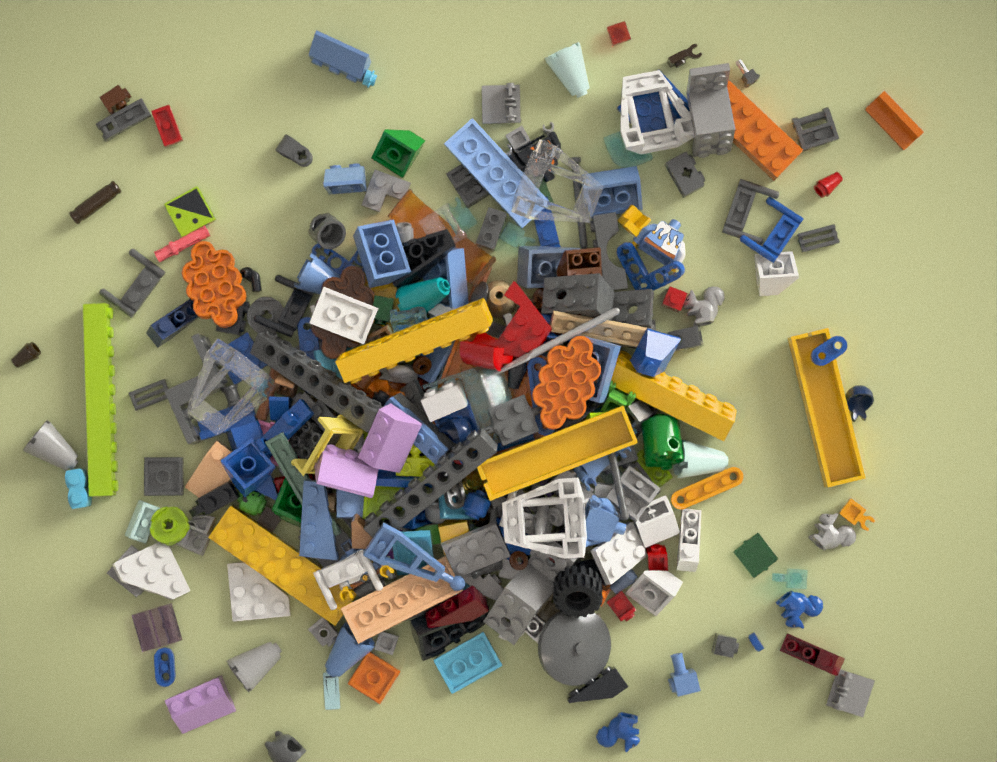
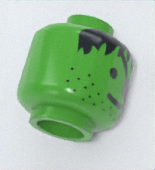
(252, 503)

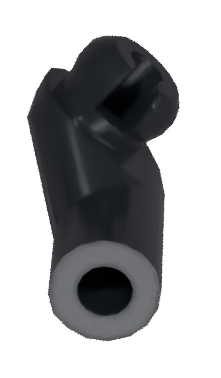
(252, 276)

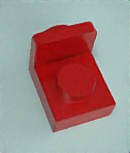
(657, 558)
(621, 606)

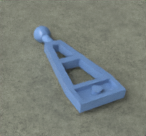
(386, 538)

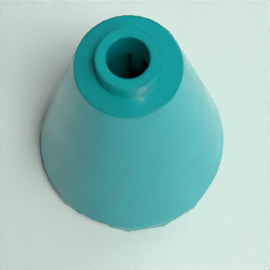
(422, 294)

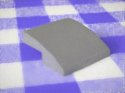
(637, 492)

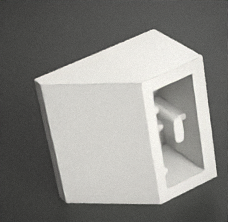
(444, 400)
(657, 522)

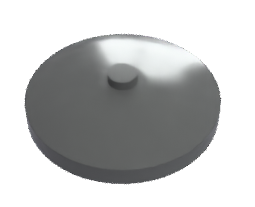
(574, 648)

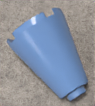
(313, 275)
(346, 652)

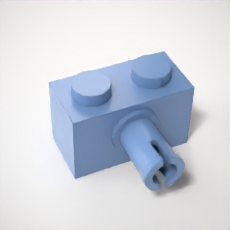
(683, 680)

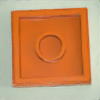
(374, 677)

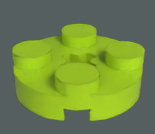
(172, 535)

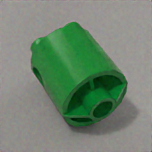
(662, 441)

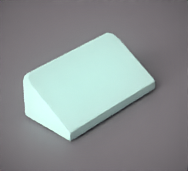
(141, 522)

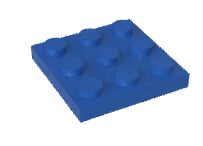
(650, 110)

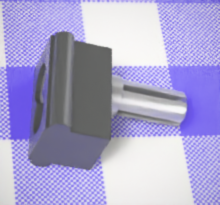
(748, 77)

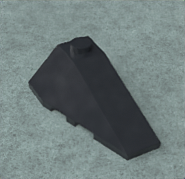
(424, 255)

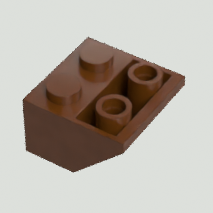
(580, 262)

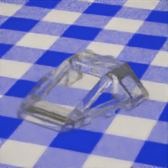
(538, 163)
(243, 368)

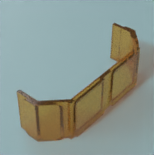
(412, 210)

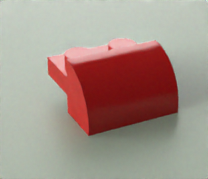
(483, 355)

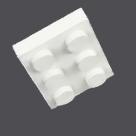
(343, 315)
(619, 554)

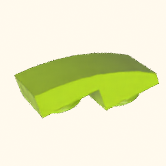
(658, 476)

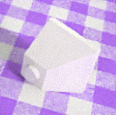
(776, 276)
(654, 590)

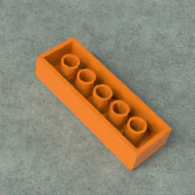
(759, 136)

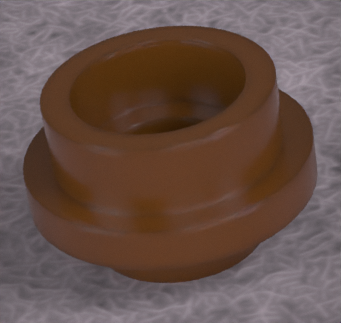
(421, 360)
(513, 560)

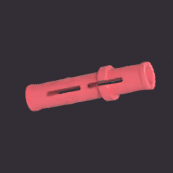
(179, 245)

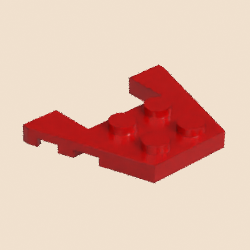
(525, 330)

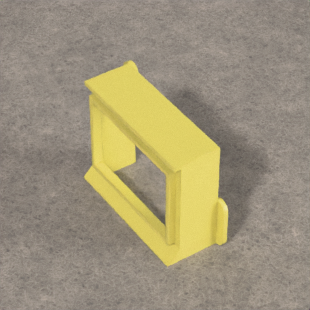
(350, 436)

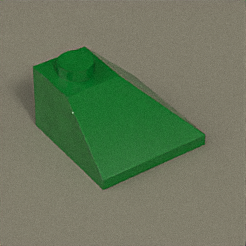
(398, 150)
(288, 505)

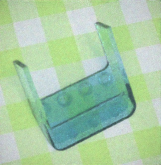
(483, 392)

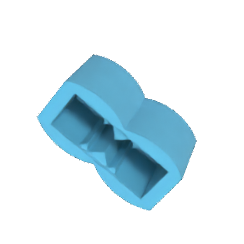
(78, 493)

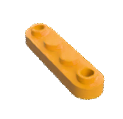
(707, 488)

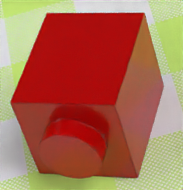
(674, 299)

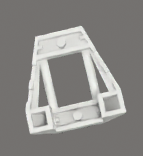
(657, 140)
(574, 514)

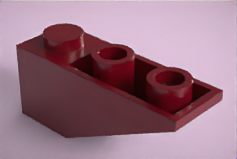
(458, 609)
(812, 654)

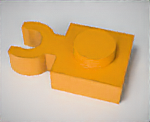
(854, 513)

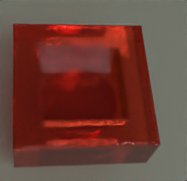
(618, 33)

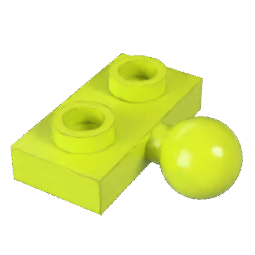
(415, 464)

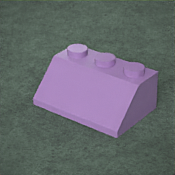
(390, 439)
(345, 471)
(200, 704)

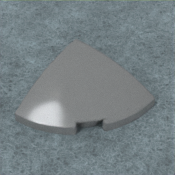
(197, 537)

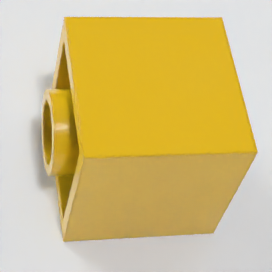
(452, 528)

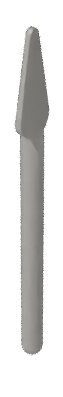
(561, 339)

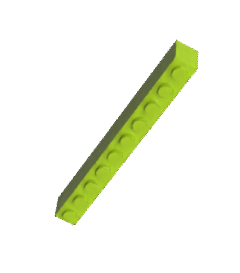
(99, 399)

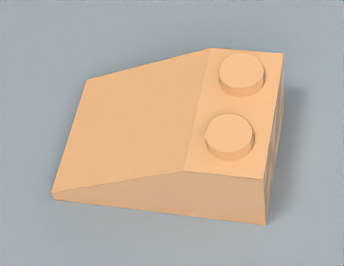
(210, 471)

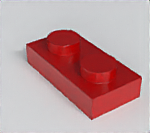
(167, 126)

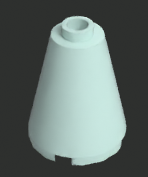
(570, 69)
(699, 460)

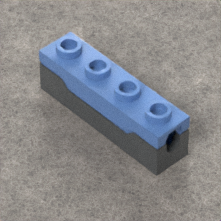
(429, 439)

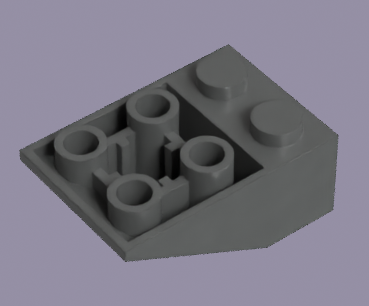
(309, 434)

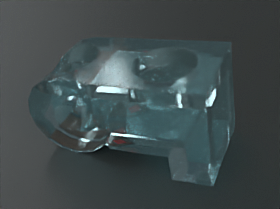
(407, 318)

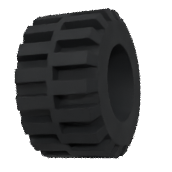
(577, 591)

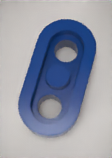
(829, 350)
(163, 666)

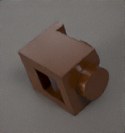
(116, 99)

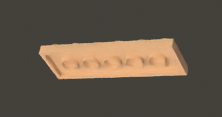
(396, 603)

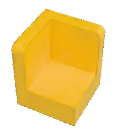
(633, 220)

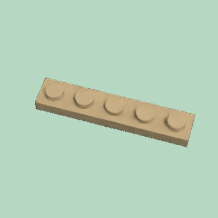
(606, 331)

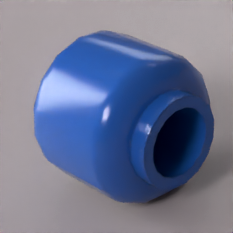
(476, 505)

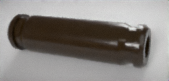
(95, 202)

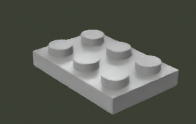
(476, 549)

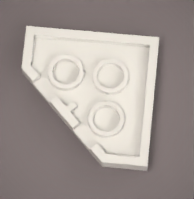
(153, 571)
(254, 595)

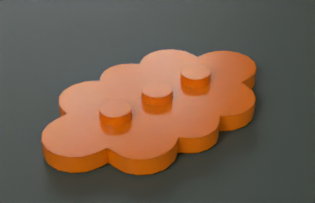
(214, 284)
(566, 382)

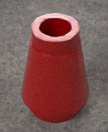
(826, 186)

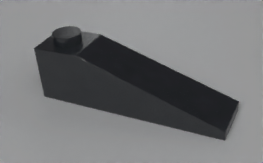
(433, 641)

